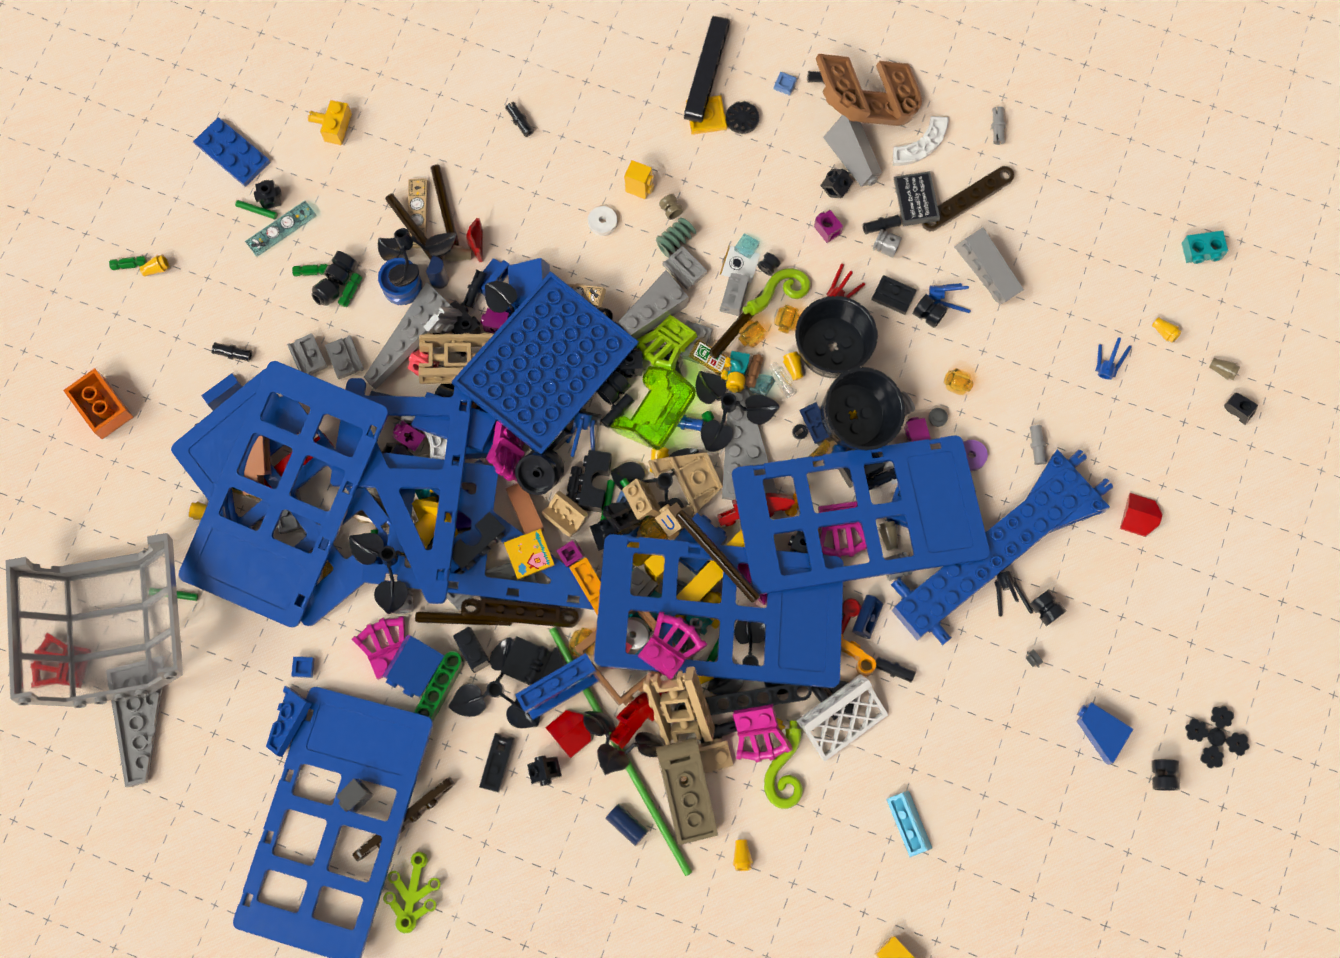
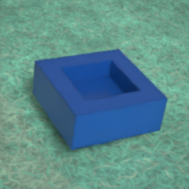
(302, 667)

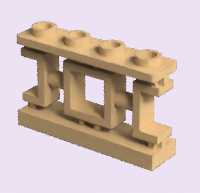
(451, 343)
(694, 702)

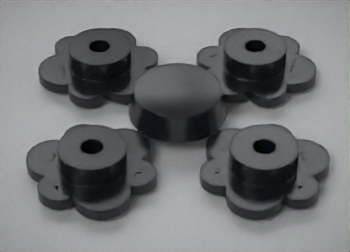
(1217, 737)

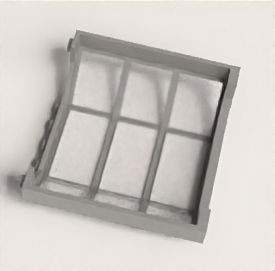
(93, 628)

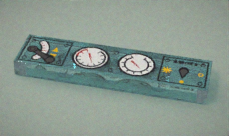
(280, 228)

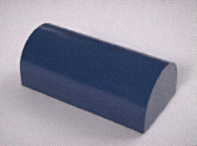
(437, 273)
(867, 617)
(626, 824)

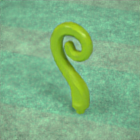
(760, 303)
(794, 737)

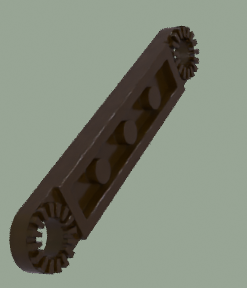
(971, 197)
(519, 612)
(413, 814)

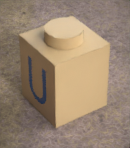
(668, 520)

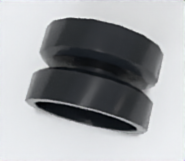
(539, 472)

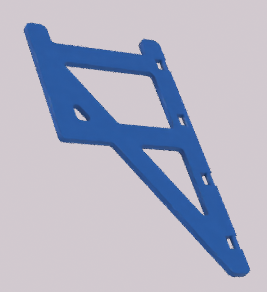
(392, 480)
(475, 508)

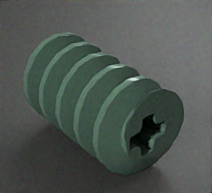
(674, 235)

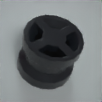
(768, 264)

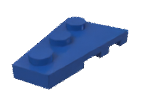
(289, 719)

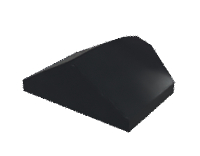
(622, 517)

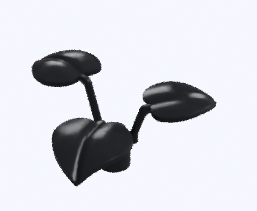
(394, 247)
(500, 296)
(711, 388)
(634, 470)
(366, 549)
(745, 633)
(469, 699)
(609, 757)

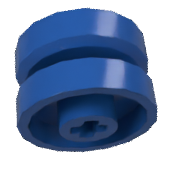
(398, 295)

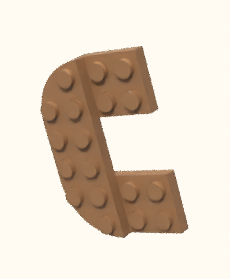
(846, 96)

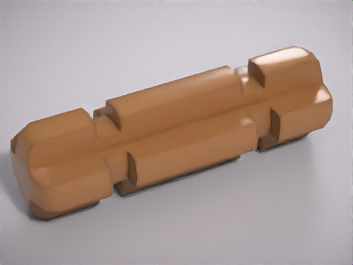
(754, 370)

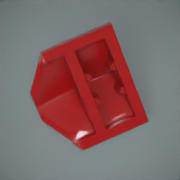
(475, 239)
(1140, 515)
(570, 732)

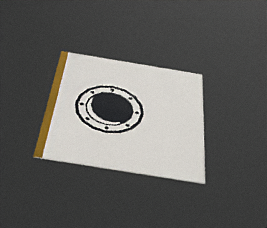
(739, 264)

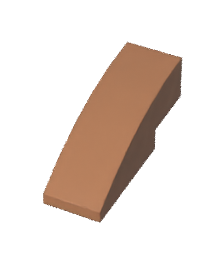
(258, 461)
(524, 509)

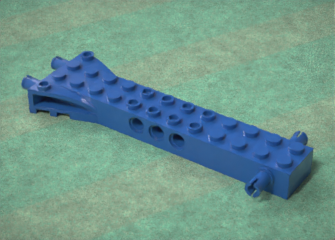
(1053, 503)

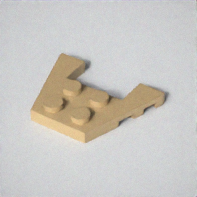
(695, 477)

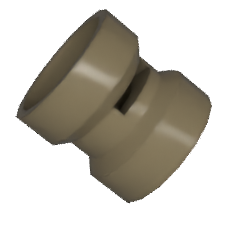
(671, 207)

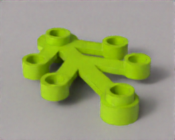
(411, 896)

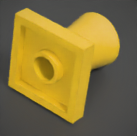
(427, 514)

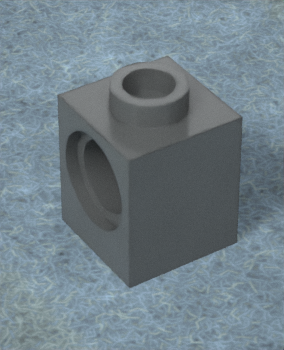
(354, 796)

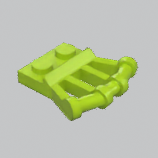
(676, 336)

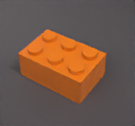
(98, 403)

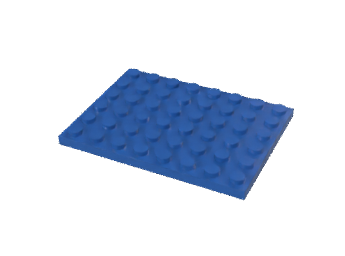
(545, 363)

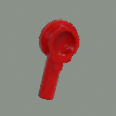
(850, 609)

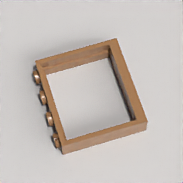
(628, 696)

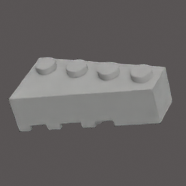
(989, 266)
(654, 306)

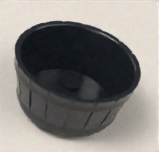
(840, 322)
(877, 405)

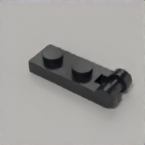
(496, 763)

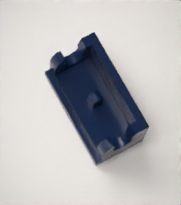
(812, 419)

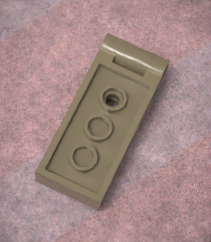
(689, 799)

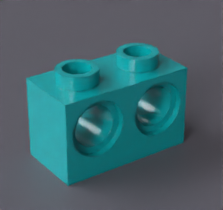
(1203, 244)

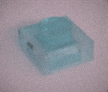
(746, 246)
(763, 384)

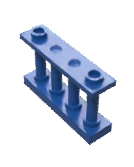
(557, 687)

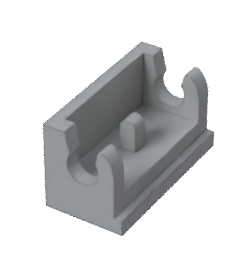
(734, 294)

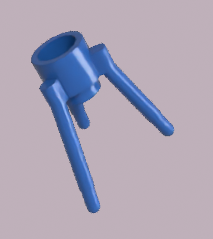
(938, 292)
(1106, 369)
(582, 422)

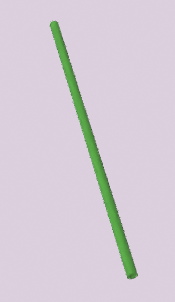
(630, 769)

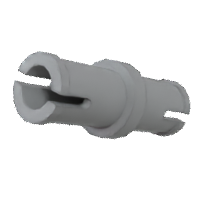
(998, 125)
(1038, 445)

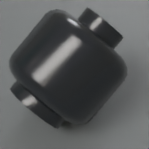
(325, 292)

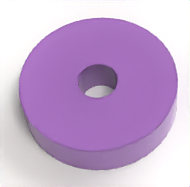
(979, 451)

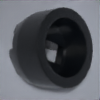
(802, 435)

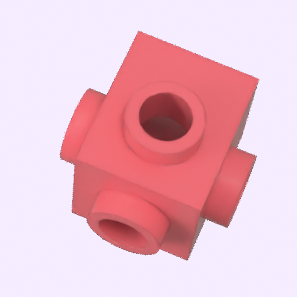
(419, 357)

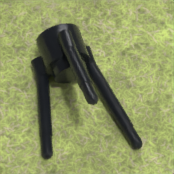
(1008, 582)

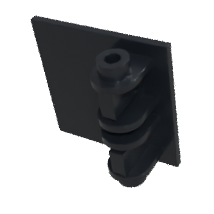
(526, 661)

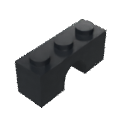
(595, 464)
(491, 531)

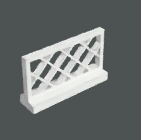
(832, 705)

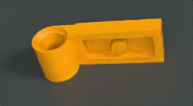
(588, 581)
(853, 649)

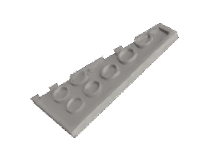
(406, 335)
(744, 449)
(135, 732)

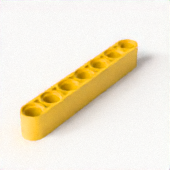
(707, 577)

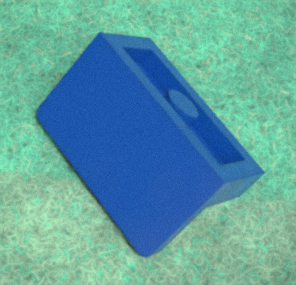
(495, 272)
(221, 392)

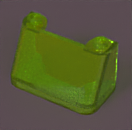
(660, 410)

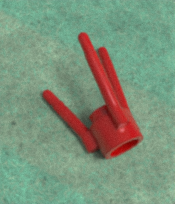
(838, 291)

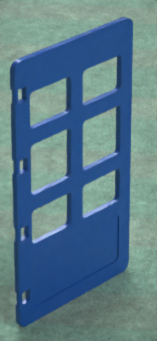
(206, 450)
(935, 501)
(252, 564)
(799, 623)
(360, 743)

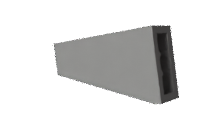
(854, 150)

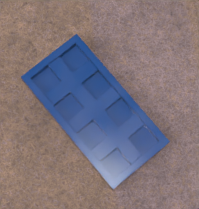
(231, 151)

